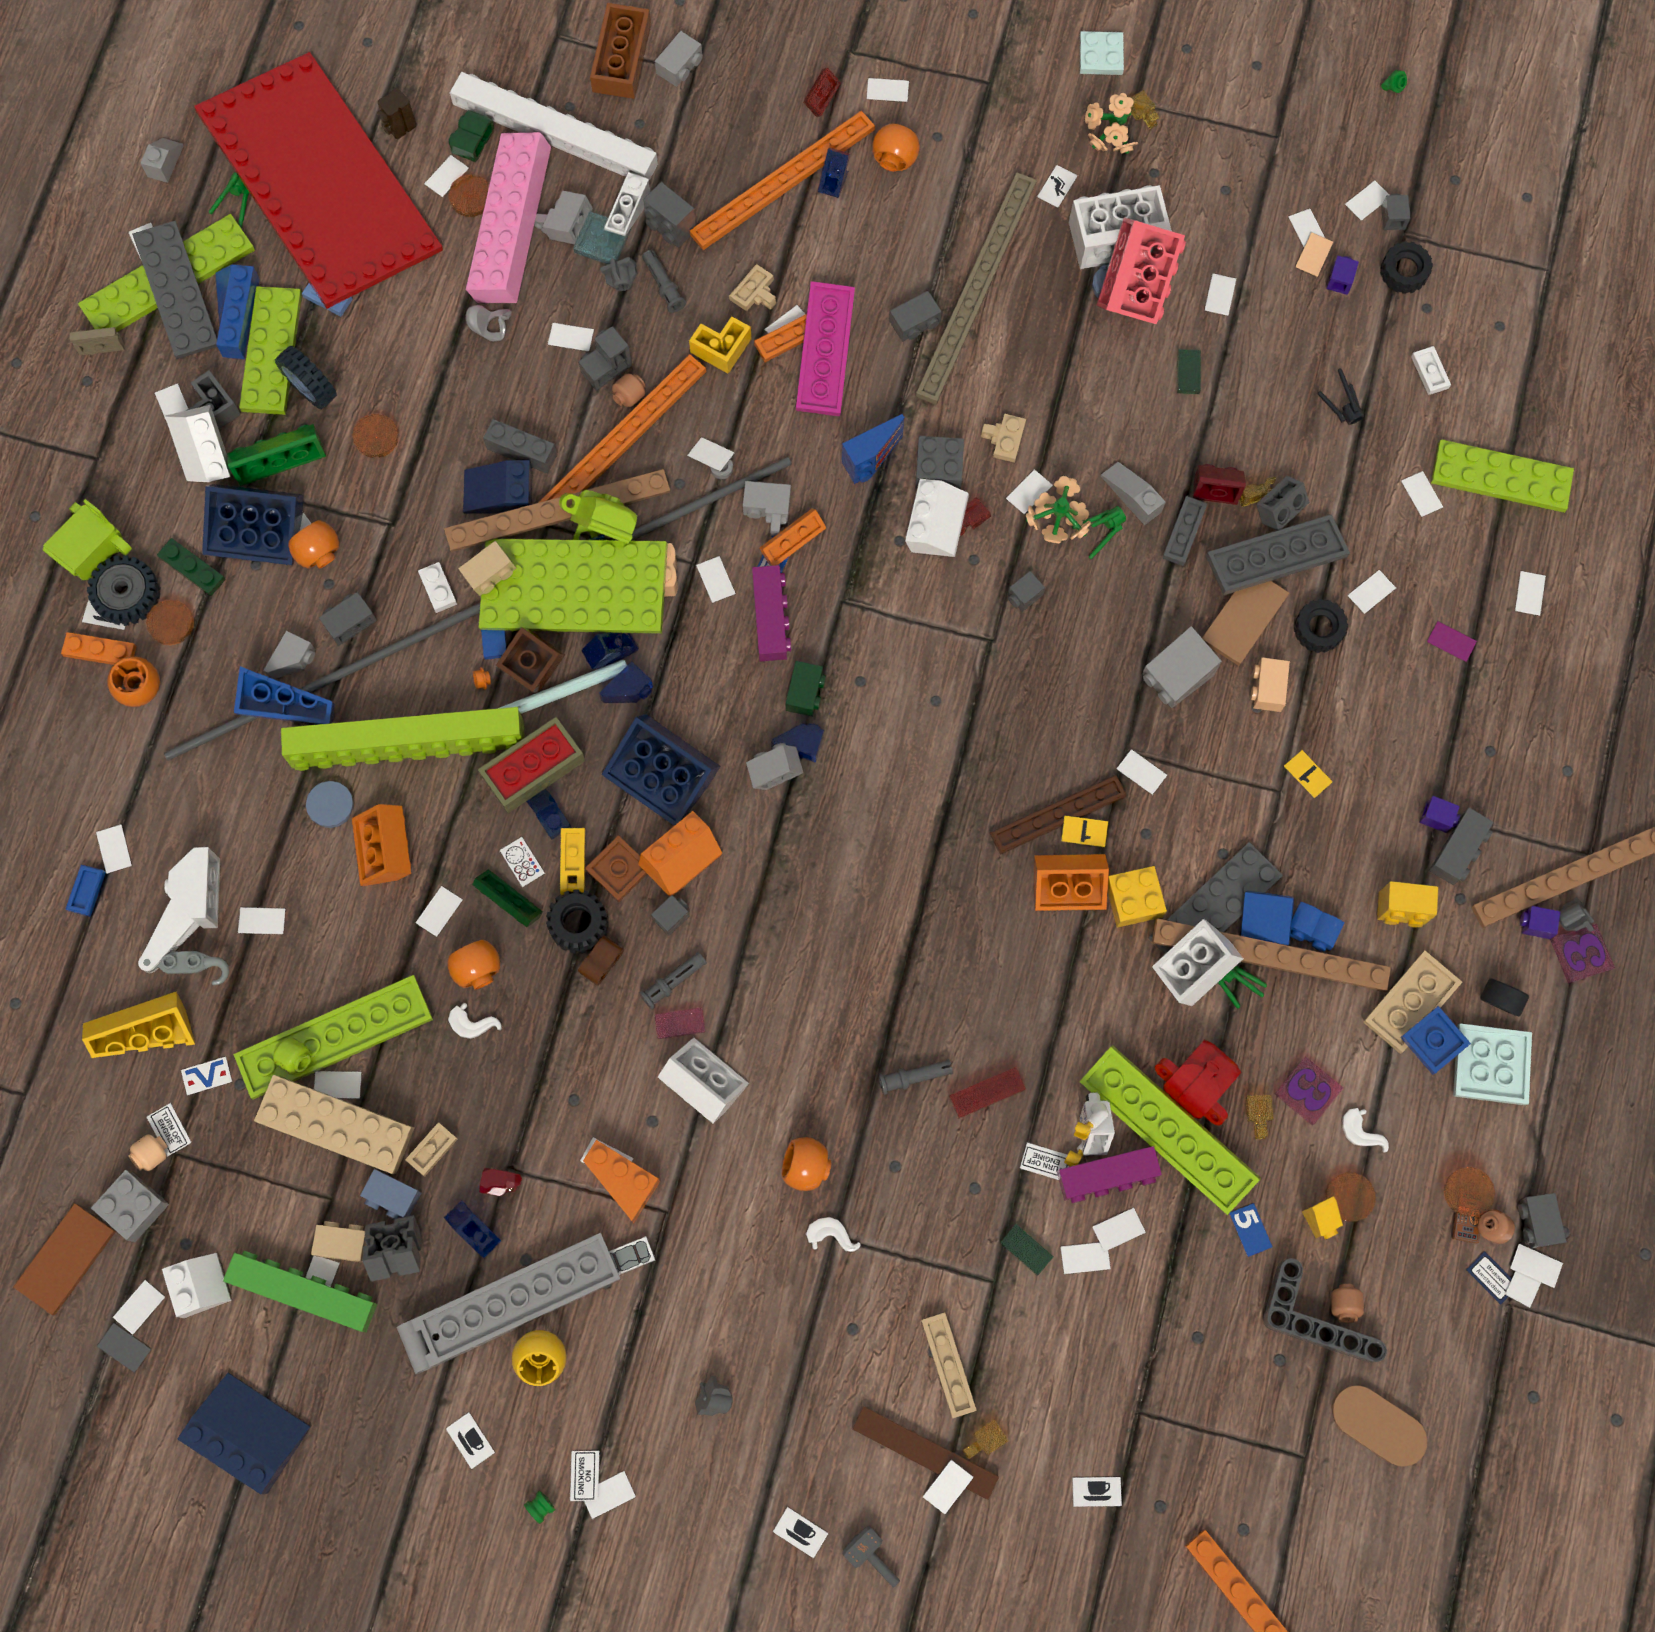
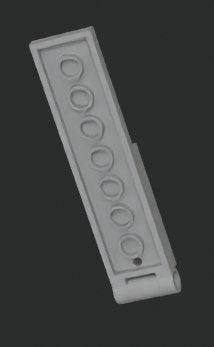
(508, 1303)

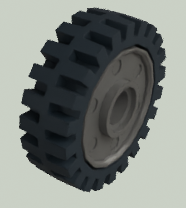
(112, 578)

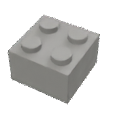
(130, 1206)

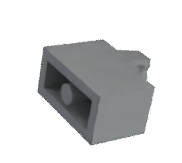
(566, 219)
(767, 501)

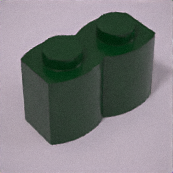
(471, 135)

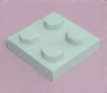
(1101, 53)

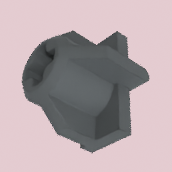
(620, 273)
(1575, 916)
(713, 1398)

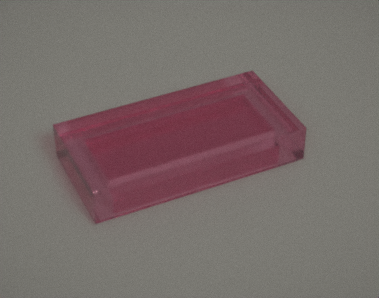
(679, 1023)

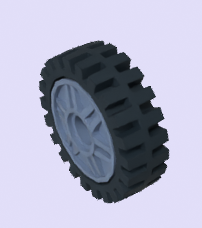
(305, 377)

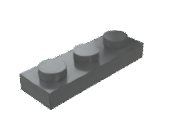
(1184, 531)

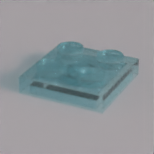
(599, 243)

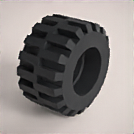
(568, 904)

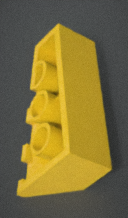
(139, 1027)

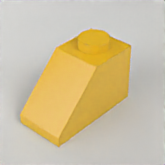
(1324, 1218)

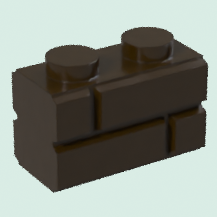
(396, 114)

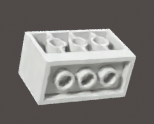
(1098, 220)

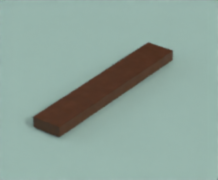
(1052, 816)
(921, 1450)

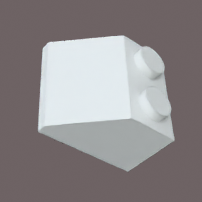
(196, 1285)

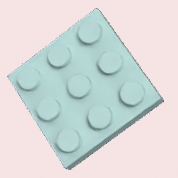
(1494, 1065)

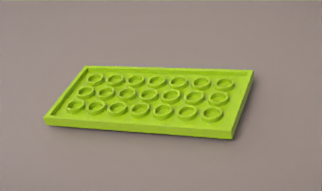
(579, 587)

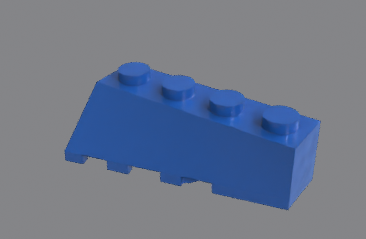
(235, 299)
(275, 700)

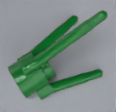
(235, 187)
(1111, 519)
(1234, 974)

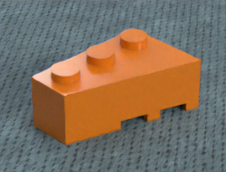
(623, 1179)

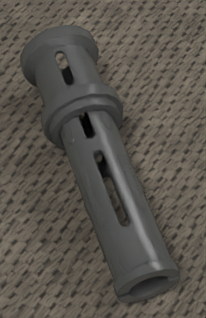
(667, 288)
(695, 961)
(903, 1078)

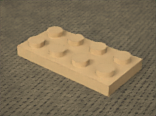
(1411, 999)

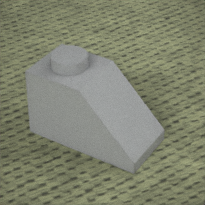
(161, 159)
(289, 656)

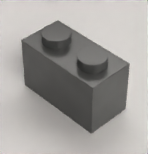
(915, 316)
(347, 618)
(1541, 1221)

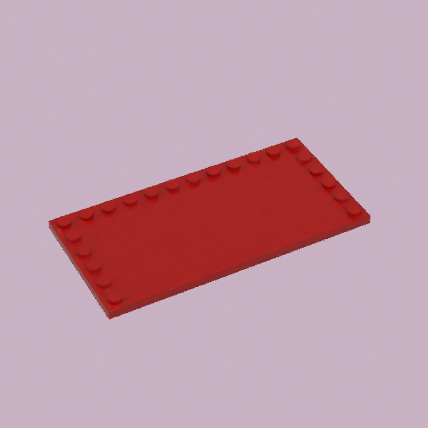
(318, 179)

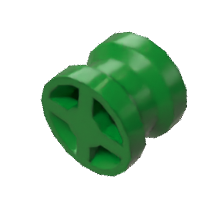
(539, 1507)

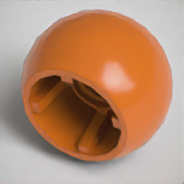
(895, 147)
(314, 545)
(126, 673)
(474, 964)
(805, 1164)

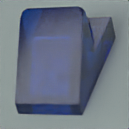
(834, 172)
(548, 813)

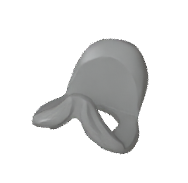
(479, 317)

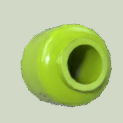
(291, 1055)

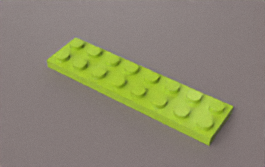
(132, 296)
(339, 1033)
(1170, 1130)

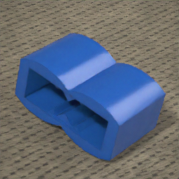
(1315, 926)

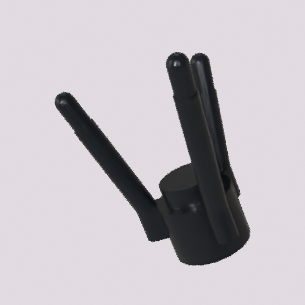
(1351, 412)

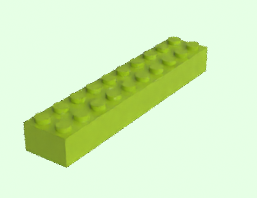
(402, 738)

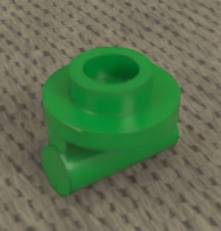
(1396, 81)

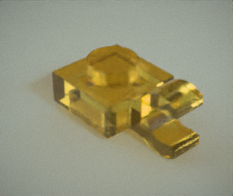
(1144, 108)
(1255, 493)
(1259, 1110)
(987, 1438)

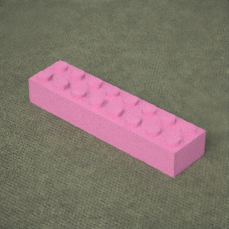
(508, 218)

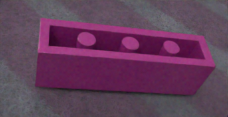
(769, 613)
(1109, 1173)

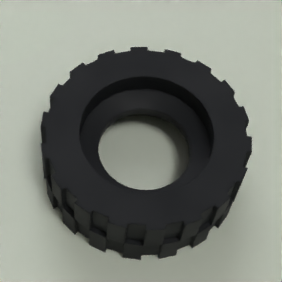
(1410, 251)
(1321, 608)

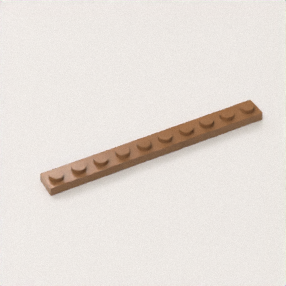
(549, 512)
(1565, 878)
(1288, 958)

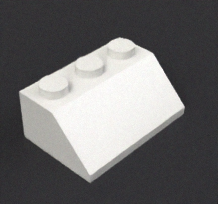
(199, 444)
(936, 518)
(1197, 963)
(702, 1080)

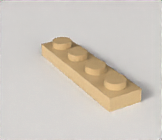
(948, 1365)

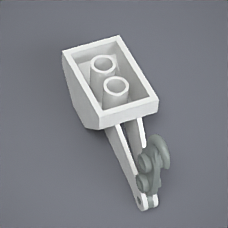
(193, 903)

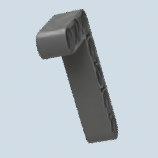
(1313, 1325)

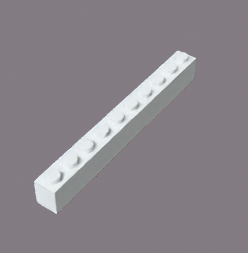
(558, 129)

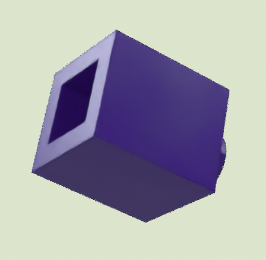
(1342, 274)
(1440, 814)
(1540, 922)

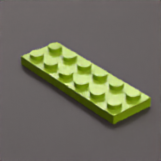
(271, 332)
(1502, 476)

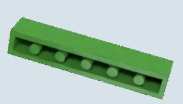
(300, 1292)

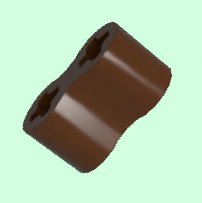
(600, 960)

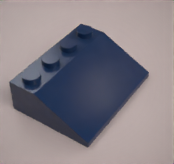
(250, 523)
(660, 769)
(244, 1434)

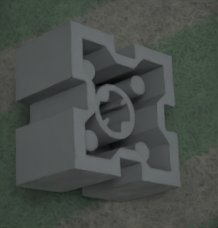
(392, 1248)

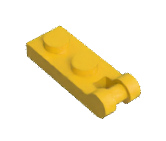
(572, 859)

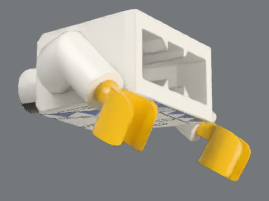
(1094, 1129)

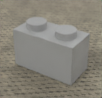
(678, 59)
(774, 767)

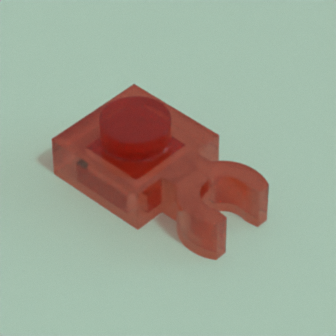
(974, 515)

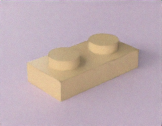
(431, 1149)

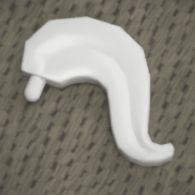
(463, 1027)
(1354, 1133)
(830, 1227)

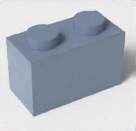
(390, 1194)

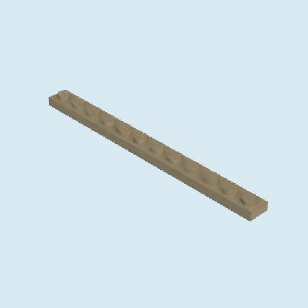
(976, 288)

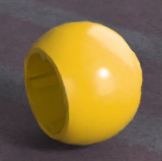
(539, 1358)

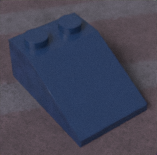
(497, 487)

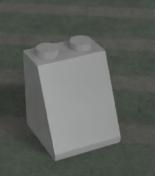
(1181, 668)

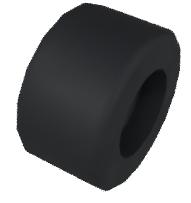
(1504, 997)

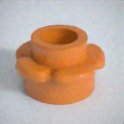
(481, 678)

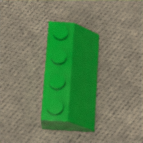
(275, 454)

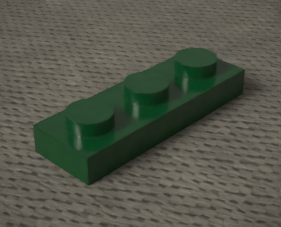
(191, 567)
(507, 898)

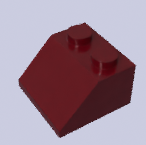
(1218, 484)

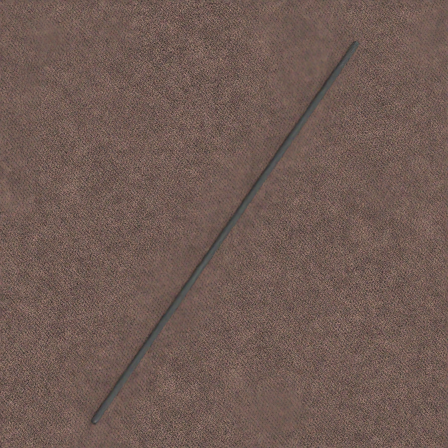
(471, 611)

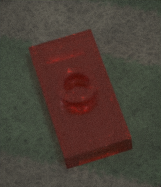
(822, 92)

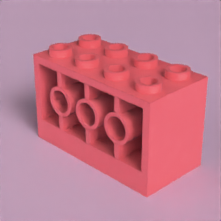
(1127, 266)

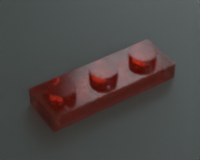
(987, 1092)

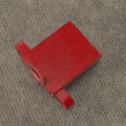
(1200, 1081)

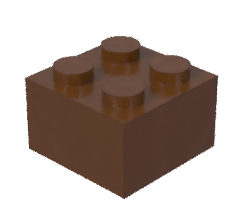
(530, 659)

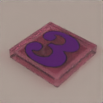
(1582, 954)
(1308, 1091)

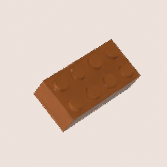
(620, 50)

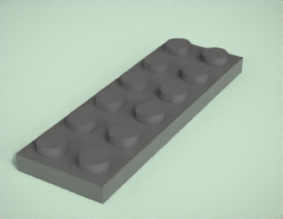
(175, 289)
(1277, 554)
(1223, 895)

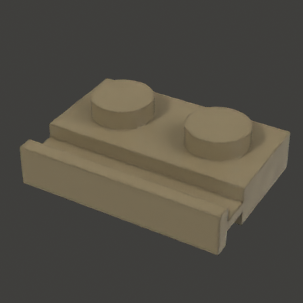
(97, 341)

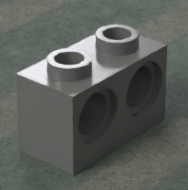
(1282, 503)

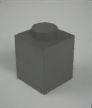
(1395, 212)
(1025, 591)
(670, 914)

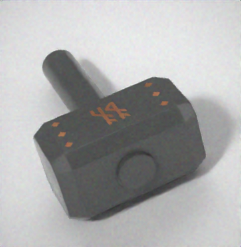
(862, 1549)

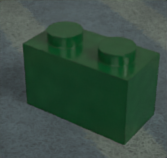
(804, 688)

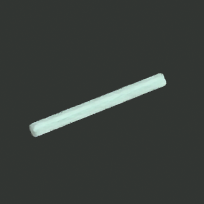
(568, 687)

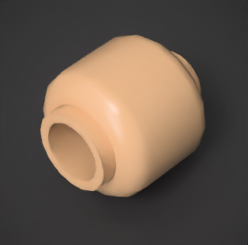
(148, 1152)

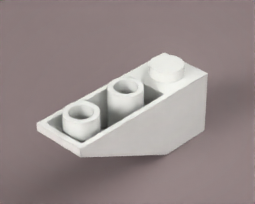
(628, 204)

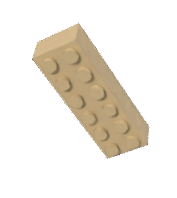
(334, 1124)

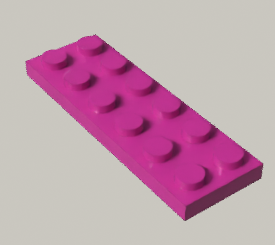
(825, 348)

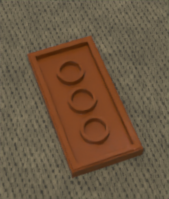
(64, 1259)

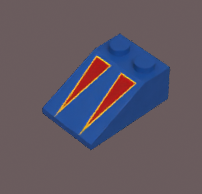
(869, 450)

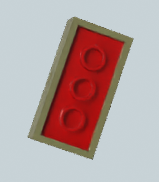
(531, 765)

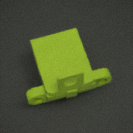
(600, 514)
(85, 541)

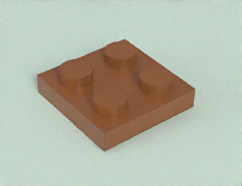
(617, 868)

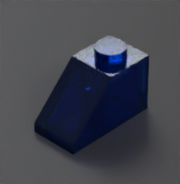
(608, 649)
(627, 686)
(805, 738)
(472, 1229)

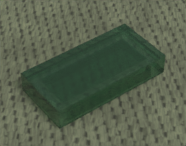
(1188, 371)
(1026, 1249)

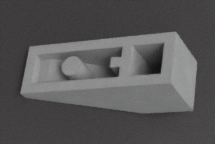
(1134, 492)

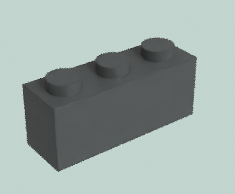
(520, 445)
(1462, 847)

